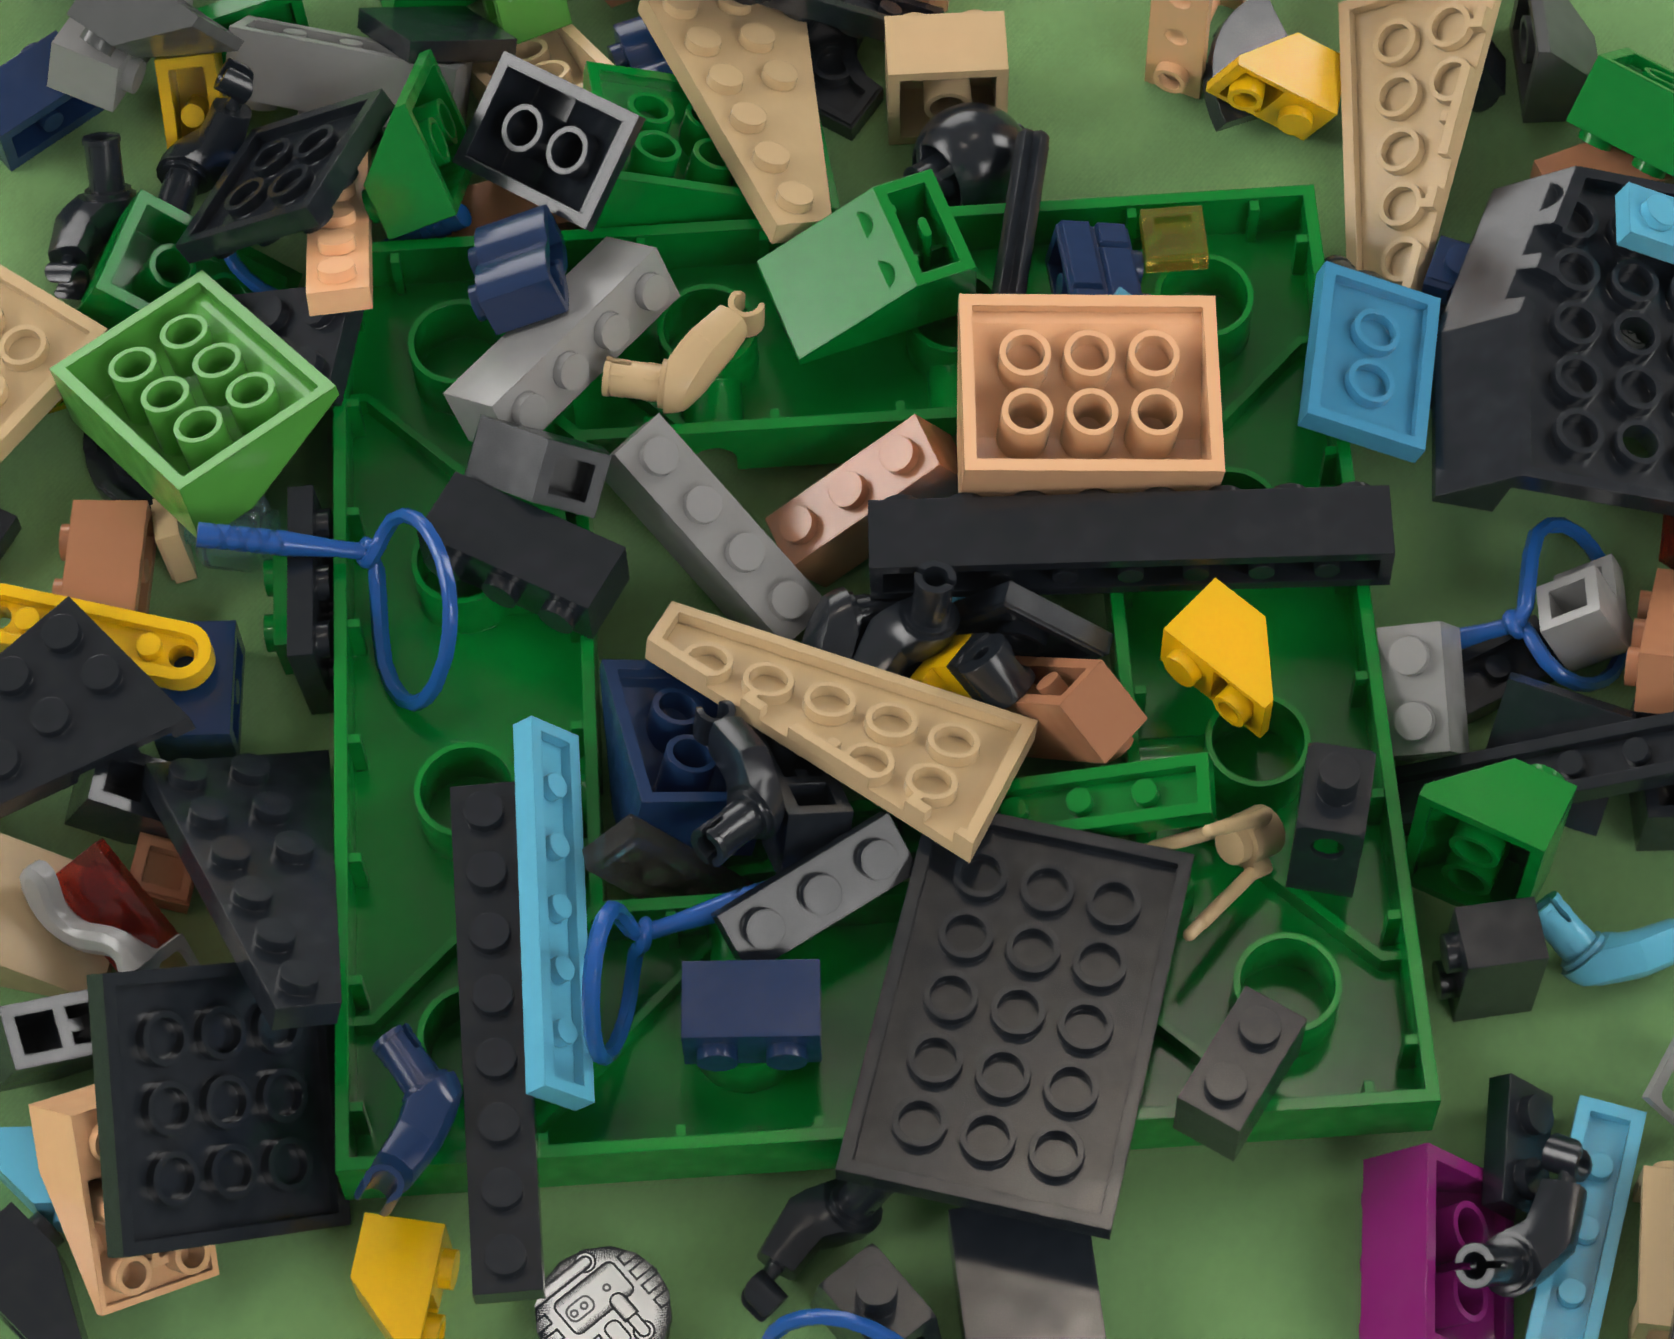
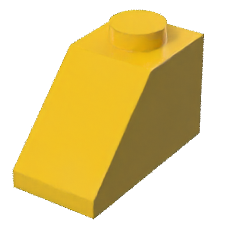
(186, 91)

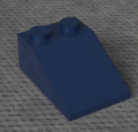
(652, 753)

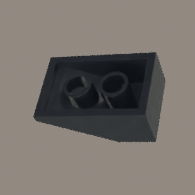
(548, 141)

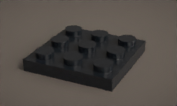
(286, 177)

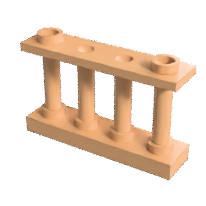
(1180, 43)

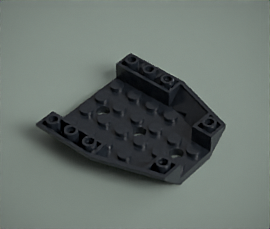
(1534, 360)

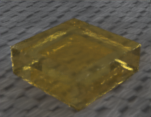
(1173, 239)

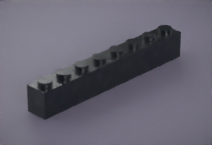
(1137, 539)

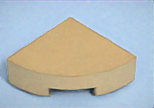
(172, 544)

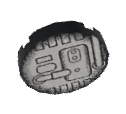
(604, 1297)

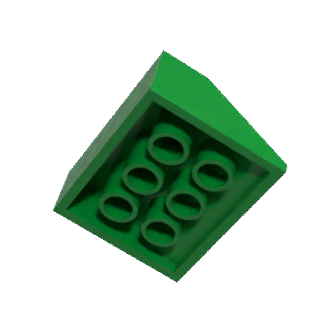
(673, 165)

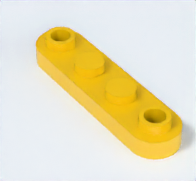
(146, 638)

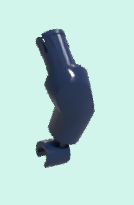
(424, 1119)

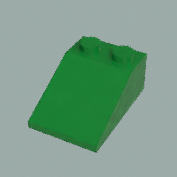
(145, 264)

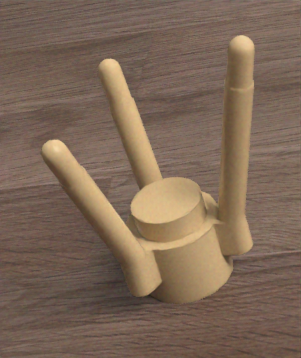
(1240, 840)

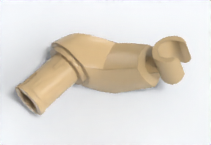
(691, 364)

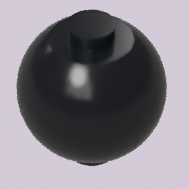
(969, 153)

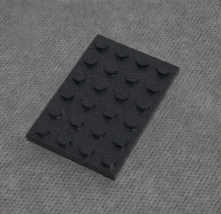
(1018, 1024)

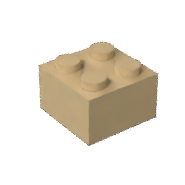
(942, 63)

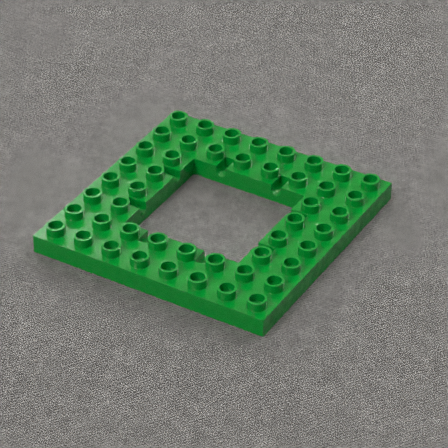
(398, 443)

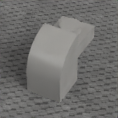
(1586, 613)

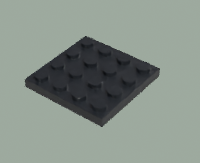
(208, 1113)

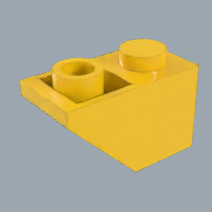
(1284, 84)
(1223, 653)
(402, 1275)

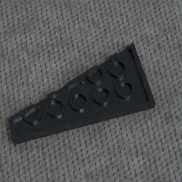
(72, 706)
(265, 867)

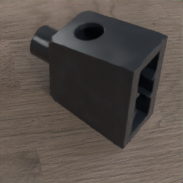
(1333, 807)
(879, 1292)

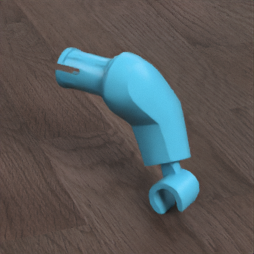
(1606, 956)

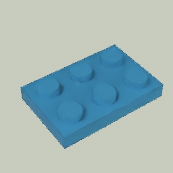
(1369, 362)

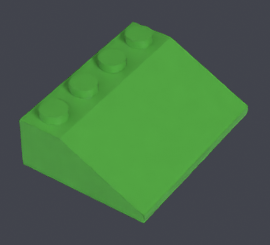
(195, 401)

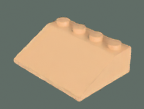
(1088, 393)

